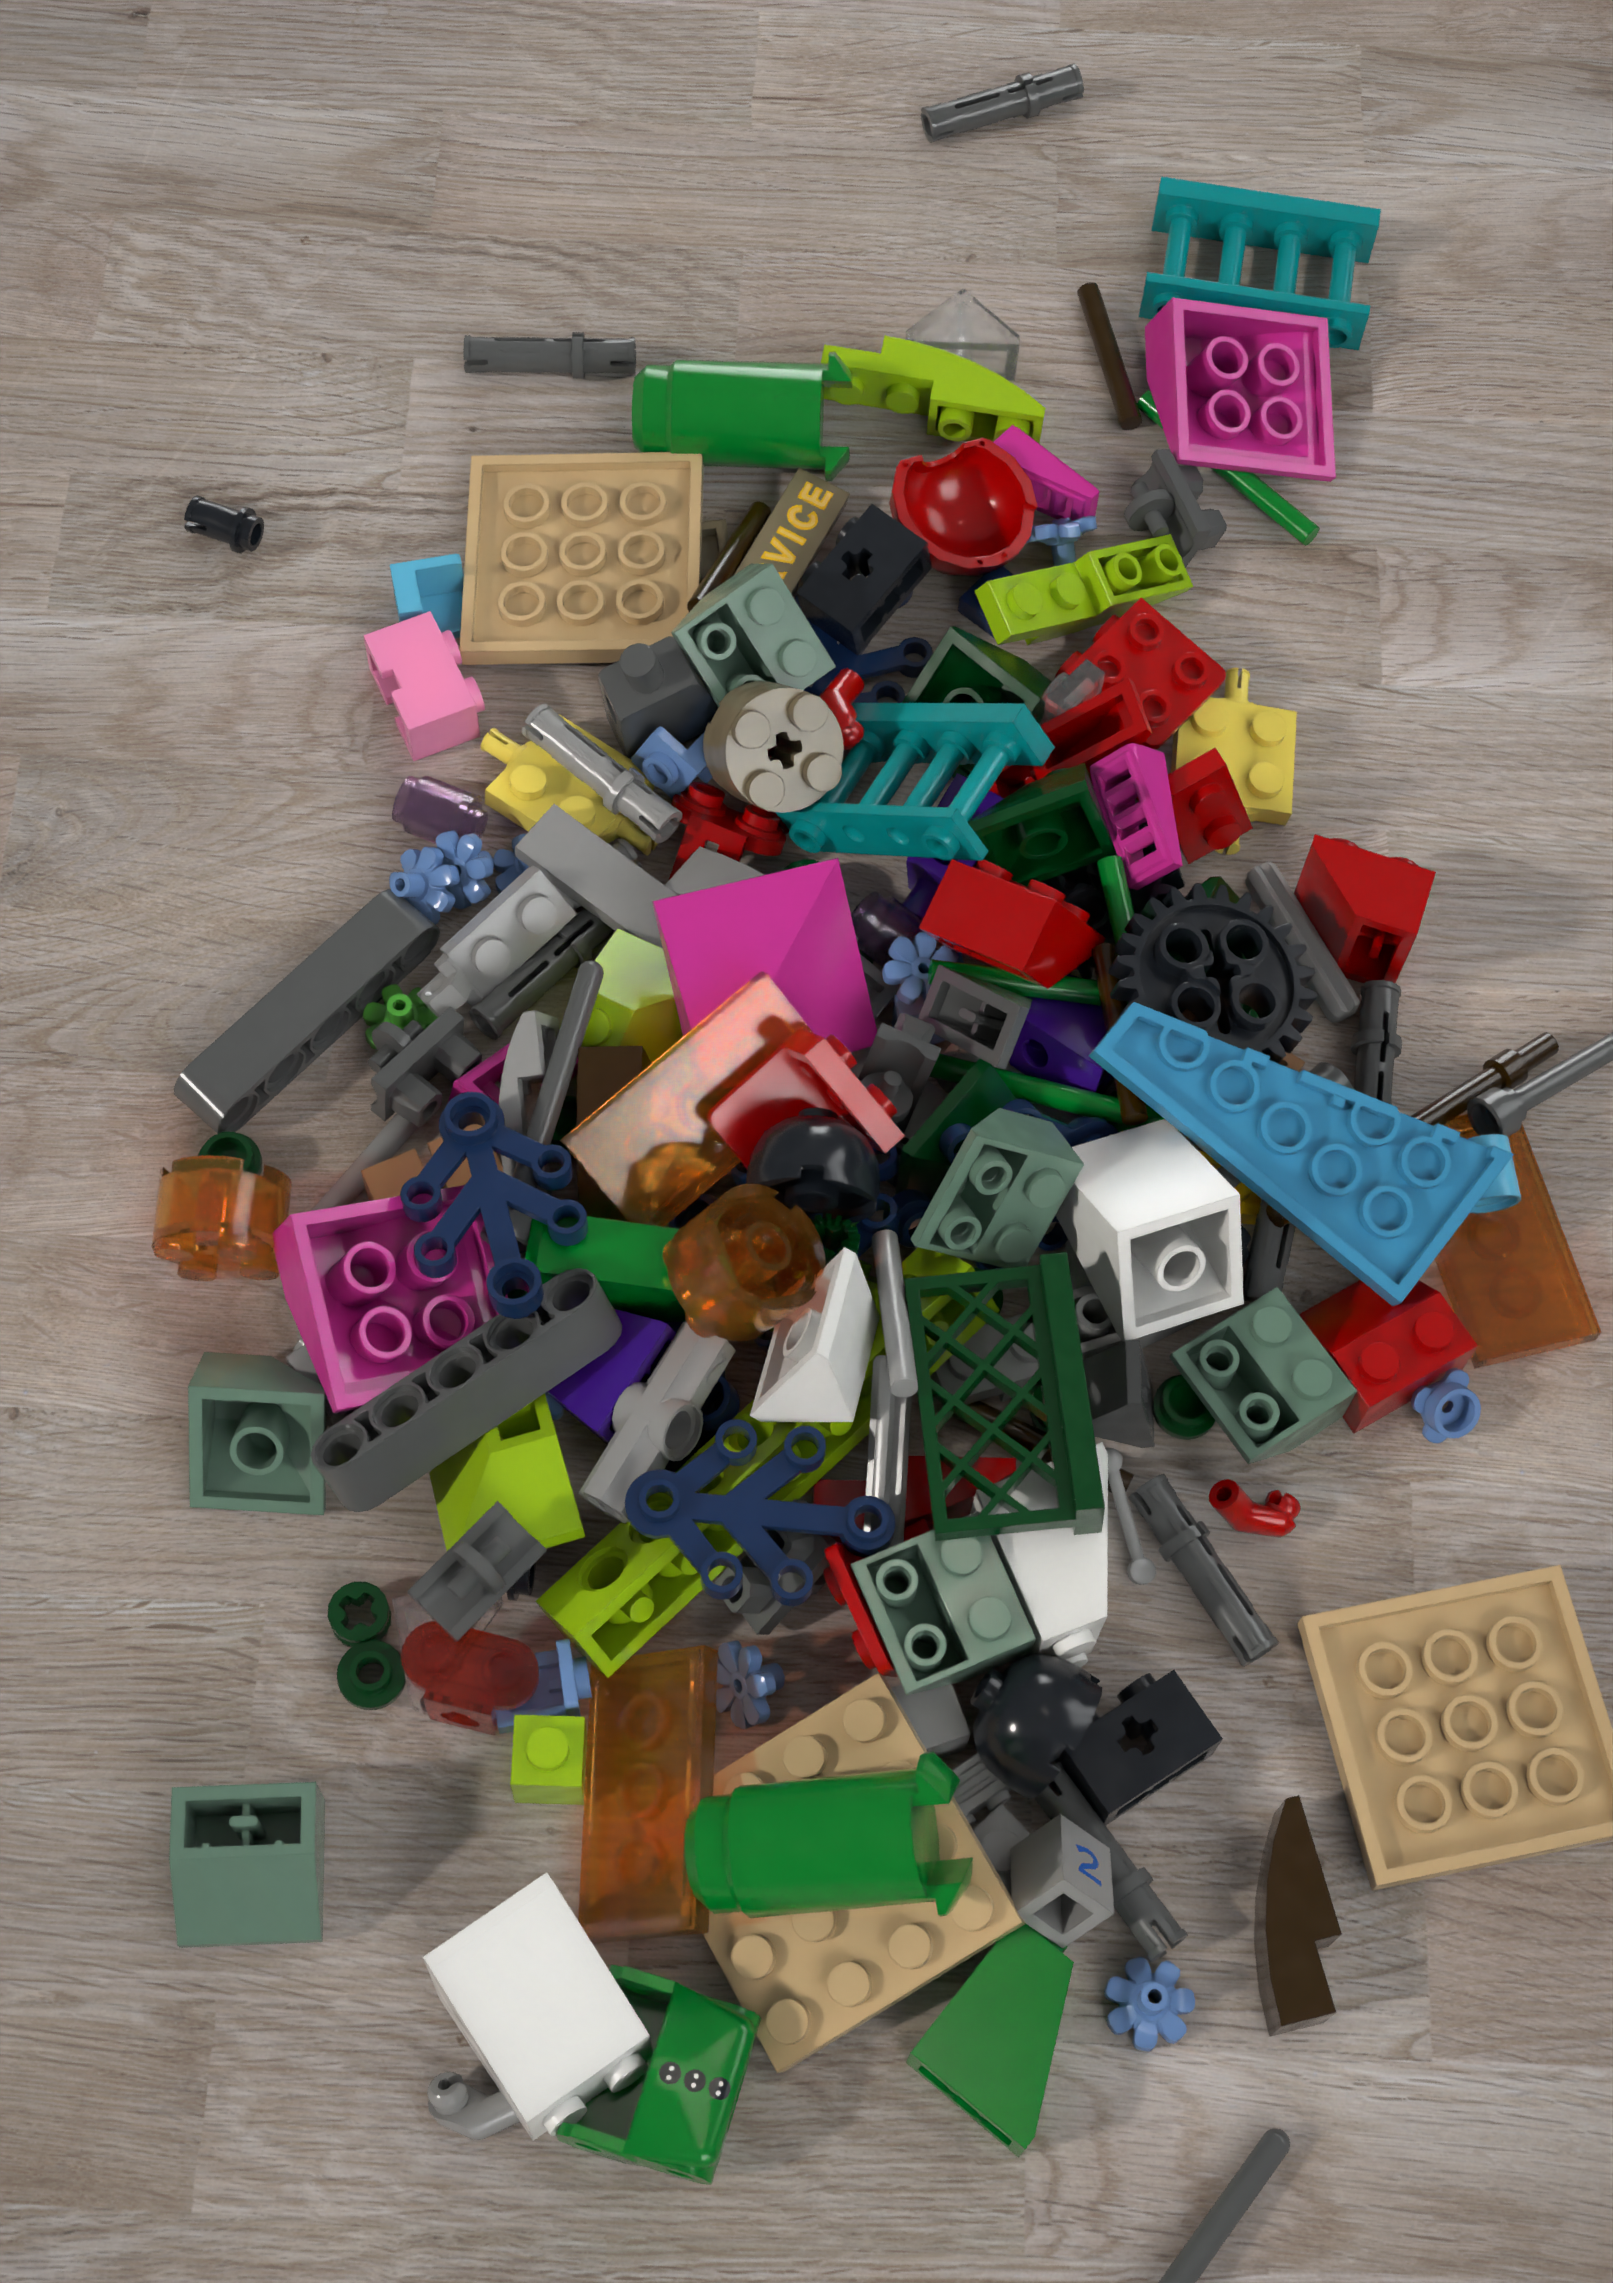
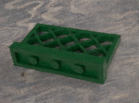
(1063, 1408)

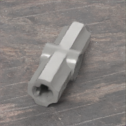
(657, 1418)

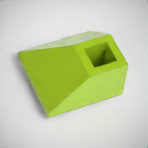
(520, 1469)

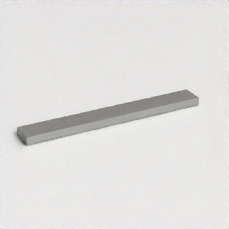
(623, 897)

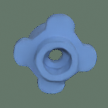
(1457, 1417)

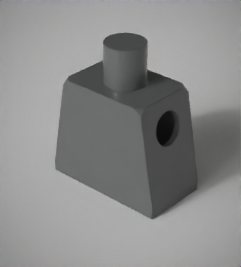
(652, 690)

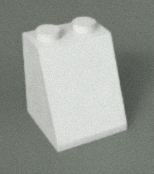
(1154, 1230)
(1056, 1573)
(540, 2008)

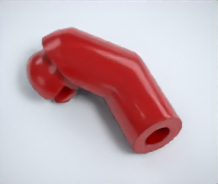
(839, 698)
(1244, 1515)

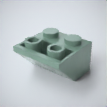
(750, 634)
(1000, 1191)
(1265, 1378)
(943, 1609)
(247, 1864)

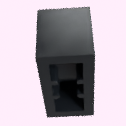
(860, 607)
(1176, 1739)

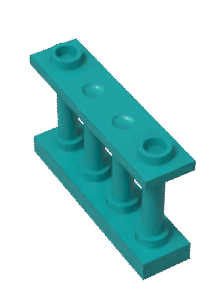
(1270, 222)
(910, 735)

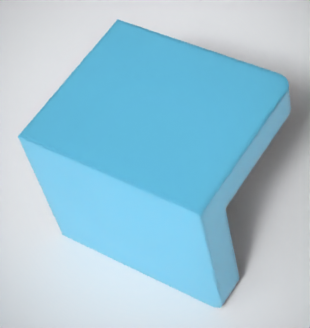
(431, 586)

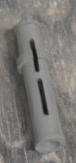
(620, 789)

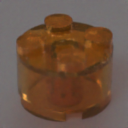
(219, 1217)
(744, 1264)

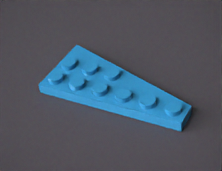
(1327, 1158)

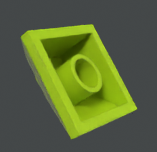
(634, 998)

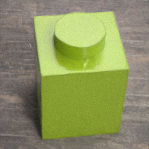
(549, 1759)

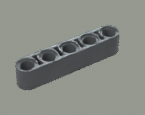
(306, 1012)
(465, 1392)

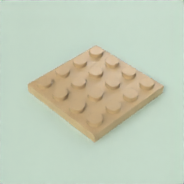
(578, 554)
(1464, 1725)
(839, 1968)

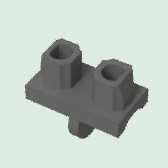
(1168, 505)
(412, 1058)
(901, 1064)
(476, 1571)
(755, 1595)

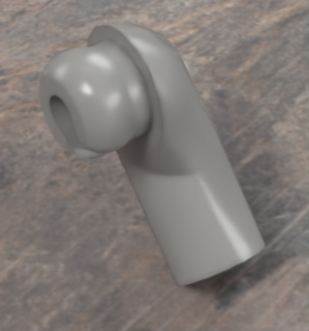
(467, 2109)

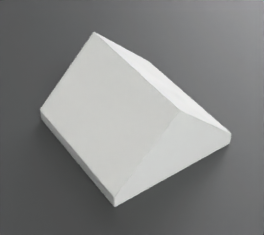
(821, 1350)

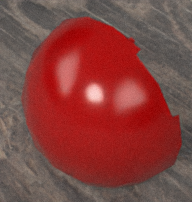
(966, 506)

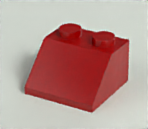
(1388, 1347)

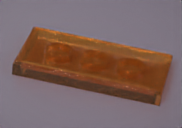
(653, 1137)
(1515, 1271)
(642, 1779)

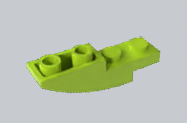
(954, 392)
(1084, 592)

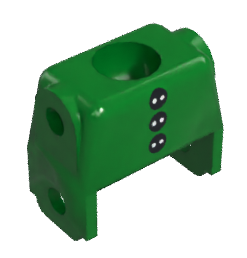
(687, 2096)

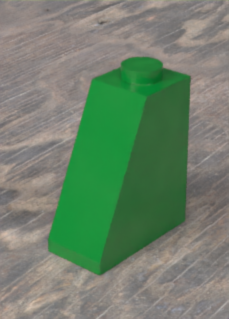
(622, 1258)
(1000, 2036)

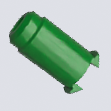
(739, 412)
(826, 1844)

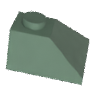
(254, 1436)

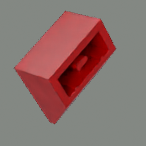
(1363, 906)
(1009, 924)

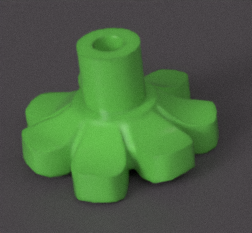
(397, 1009)

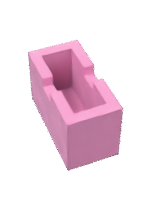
(421, 676)

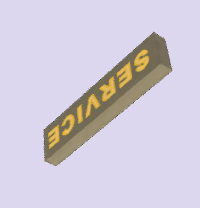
(797, 527)

